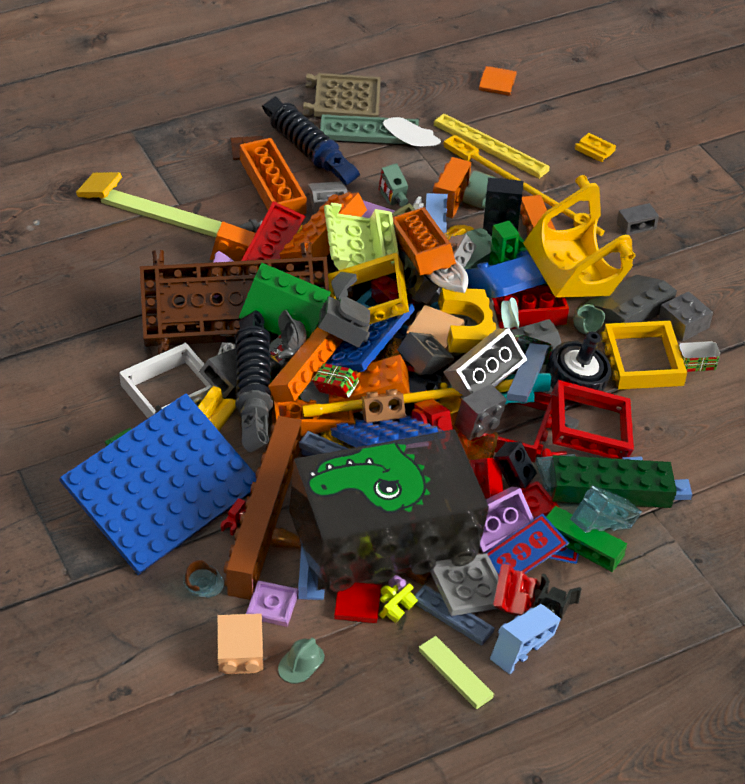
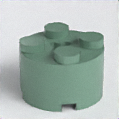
(476, 191)

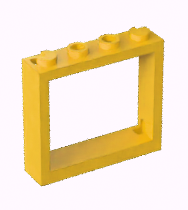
(374, 269)
(644, 379)

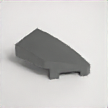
(342, 283)

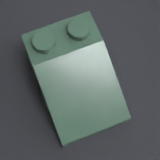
(482, 252)

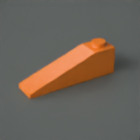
(314, 424)

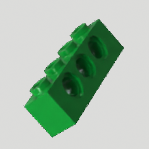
(503, 243)

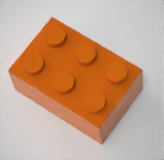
(453, 183)

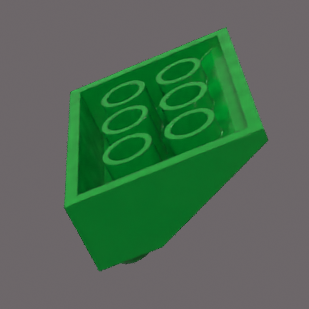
(279, 291)

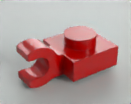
(234, 516)

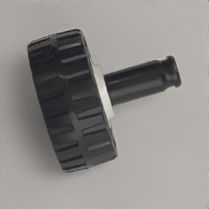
(580, 363)

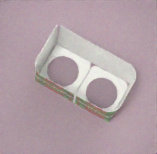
(693, 351)

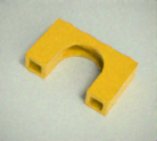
(474, 305)

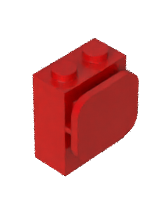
(433, 414)

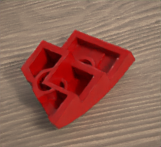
(514, 591)

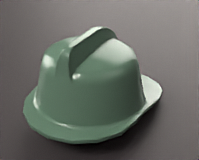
(301, 661)

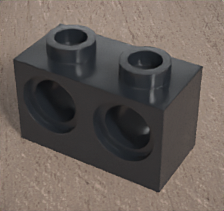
(515, 464)

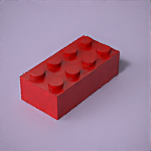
(535, 306)

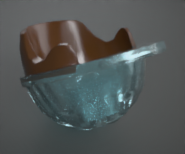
(202, 579)

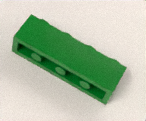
(594, 545)

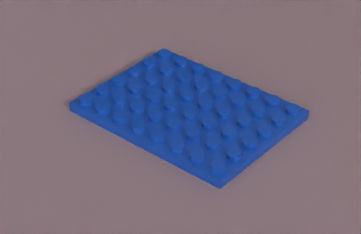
(160, 483)

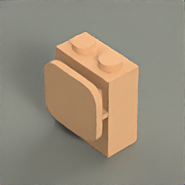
(434, 322)
(240, 643)

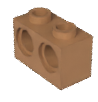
(383, 411)

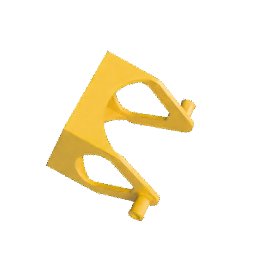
(571, 257)

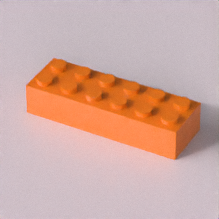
(272, 175)
(316, 230)
(423, 241)

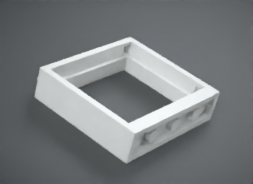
(156, 366)

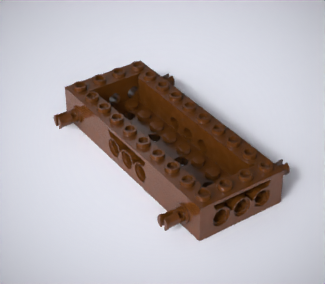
(199, 317)

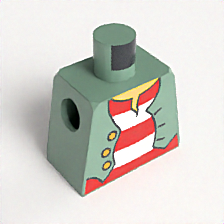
(393, 185)

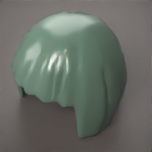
(588, 318)

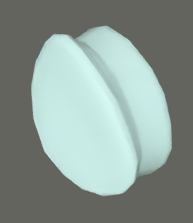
(509, 313)

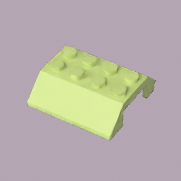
(359, 238)

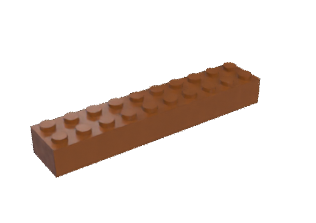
(263, 508)

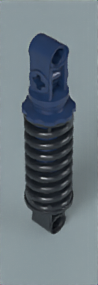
(309, 139)

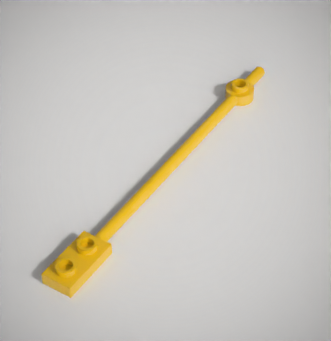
(468, 152)

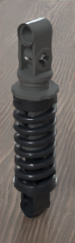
(253, 379)

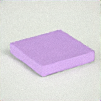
(273, 602)

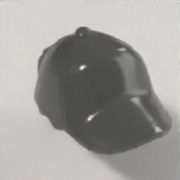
(292, 334)

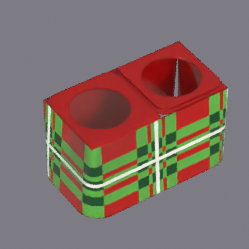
(336, 380)

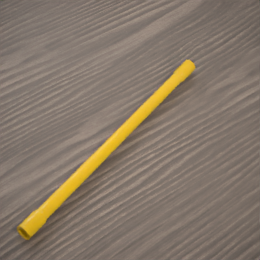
(319, 409)

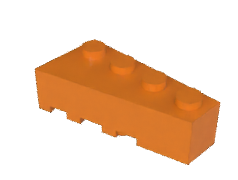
(232, 241)

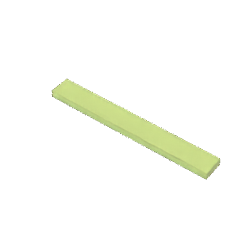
(162, 212)

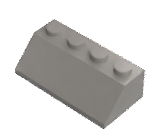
(486, 363)

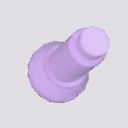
(398, 581)

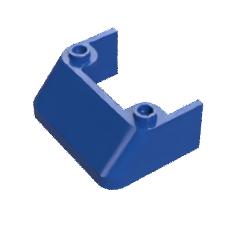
(506, 277)

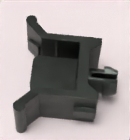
(555, 598)

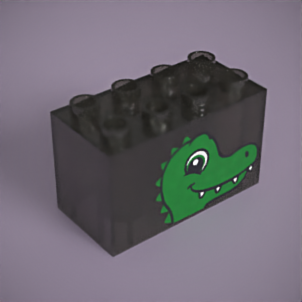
(387, 509)

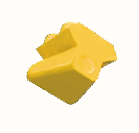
(217, 408)

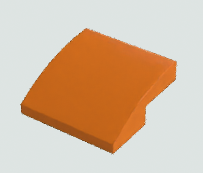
(497, 80)

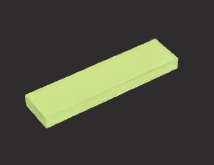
(456, 672)

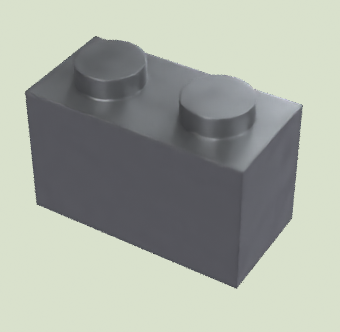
(637, 219)

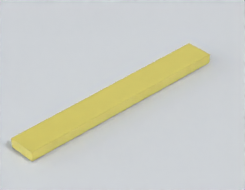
(492, 146)

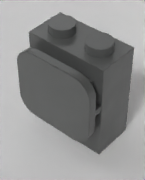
(345, 320)

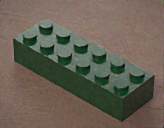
(638, 481)

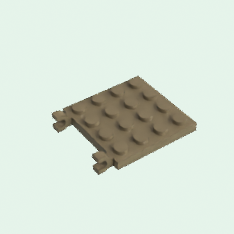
(343, 95)

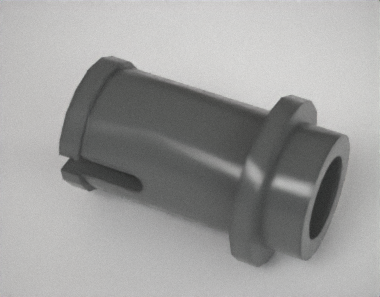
(251, 225)

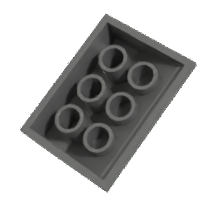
(634, 300)

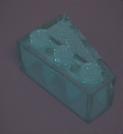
(604, 510)

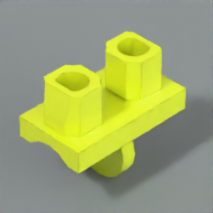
(404, 597)

